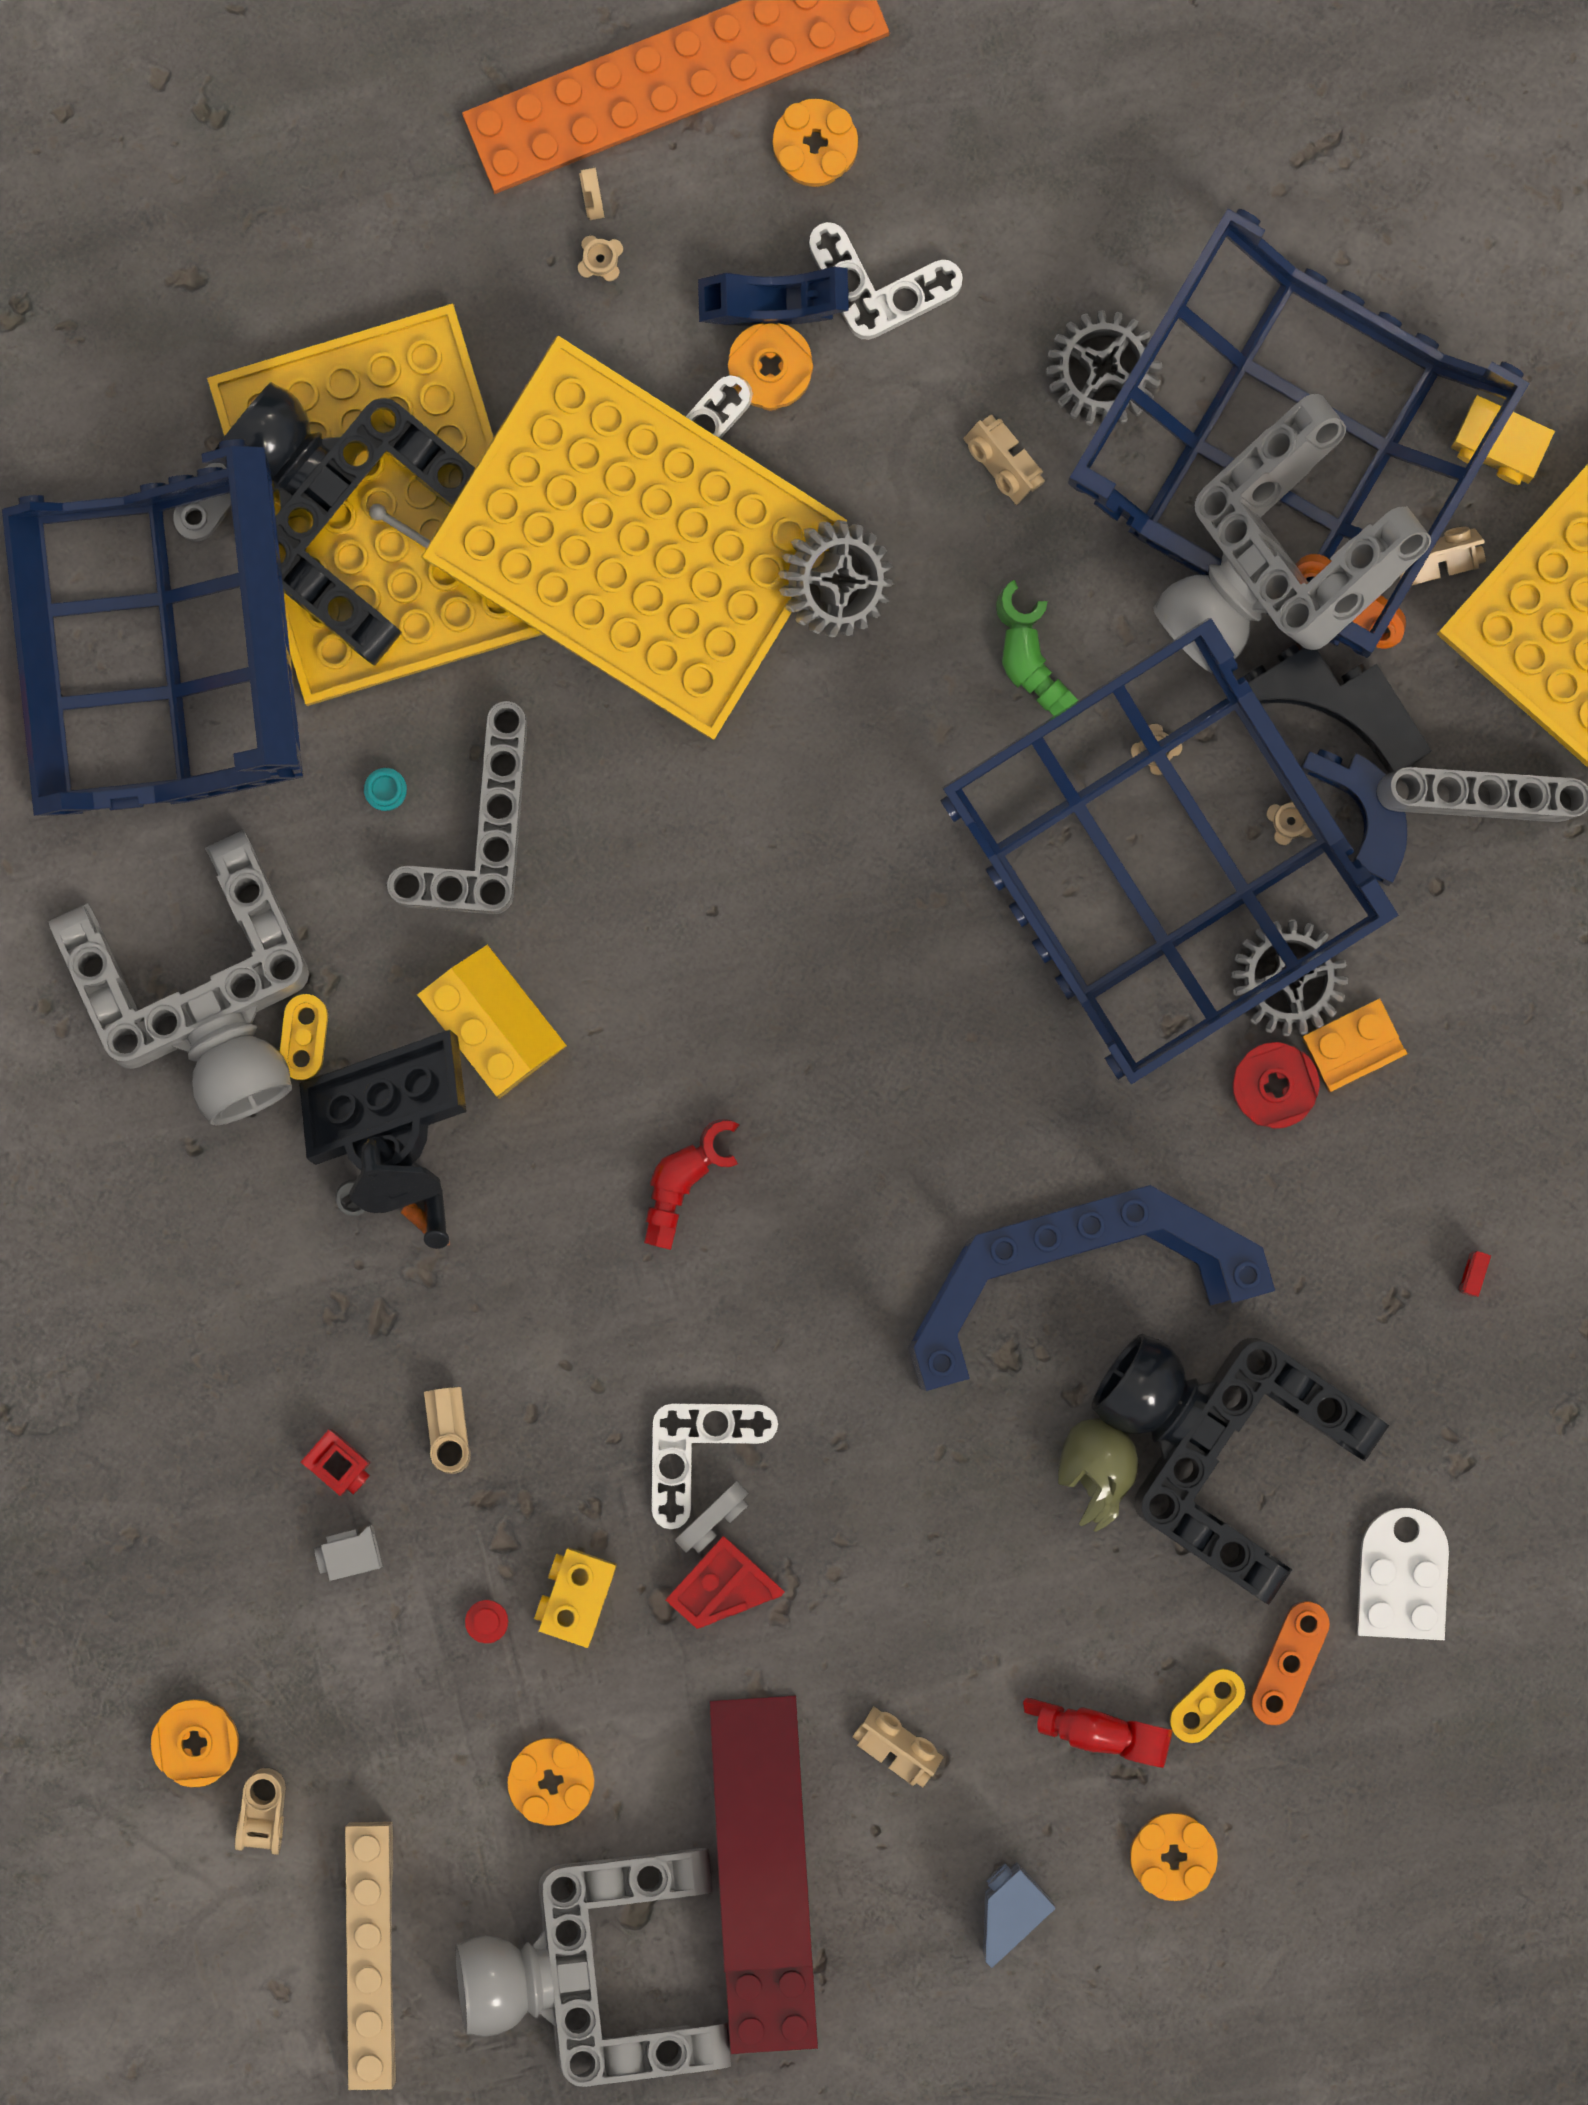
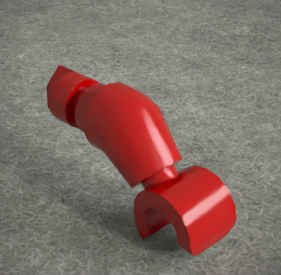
(675, 1178)
(1102, 1733)

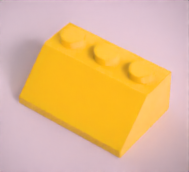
(493, 1020)

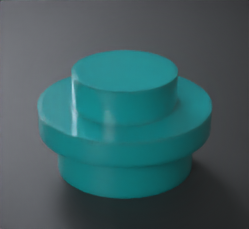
(385, 789)

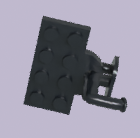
(381, 1121)

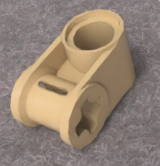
(261, 1815)

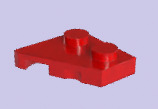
(722, 1586)

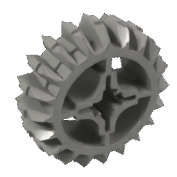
(1088, 356)
(836, 561)
(1295, 997)

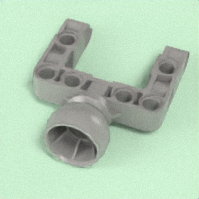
(1255, 568)
(233, 1068)
(553, 1977)

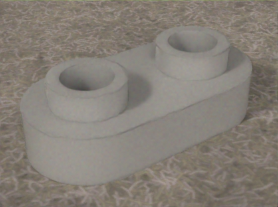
(212, 511)
(727, 1506)

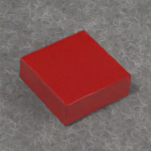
(1474, 1273)

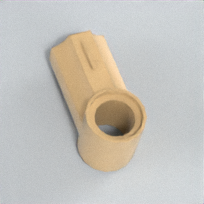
(446, 1425)

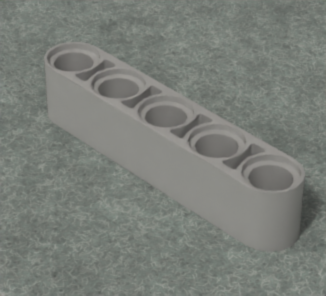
(1464, 796)

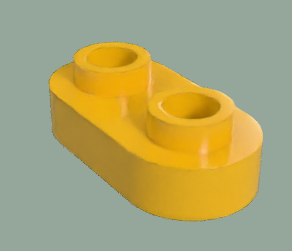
(303, 1037)
(1207, 1706)

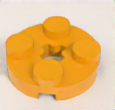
(830, 161)
(770, 341)
(179, 1762)
(538, 1803)
(1191, 1875)

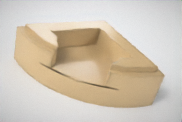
(591, 194)

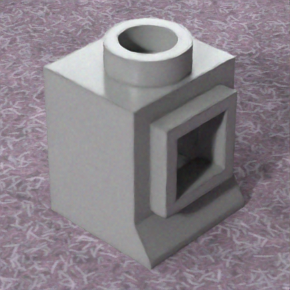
(349, 1554)

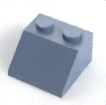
(1011, 1910)

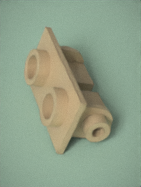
(990, 444)
(1457, 551)
(916, 1756)

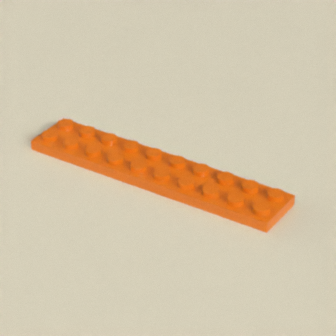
(662, 82)

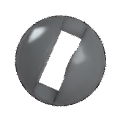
(349, 1208)

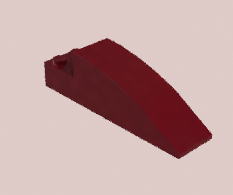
(763, 1875)

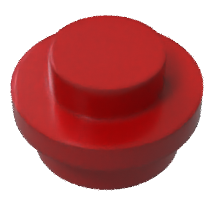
(486, 1621)

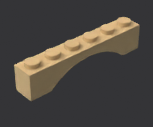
(369, 1955)

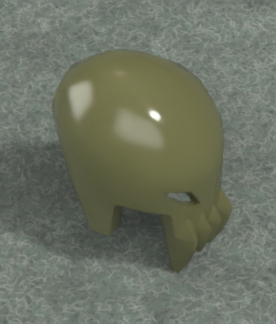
(1104, 1465)

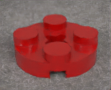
(1286, 1063)

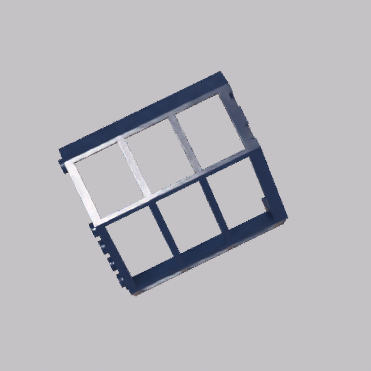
(1246, 234)
(265, 625)
(1292, 778)
(1227, 1263)

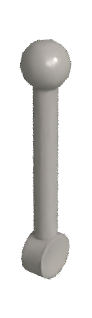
(378, 512)

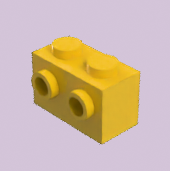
(1517, 448)
(576, 1596)

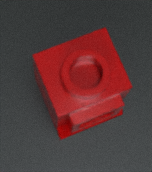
(324, 1450)

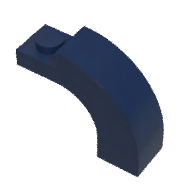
(774, 300)
(1384, 829)

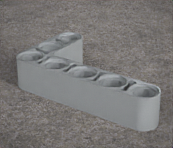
(488, 830)

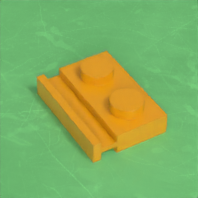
(1354, 1045)

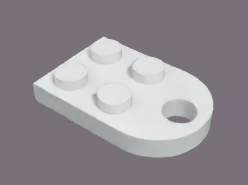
(1403, 1581)

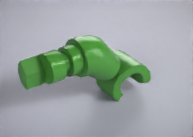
(1023, 656)

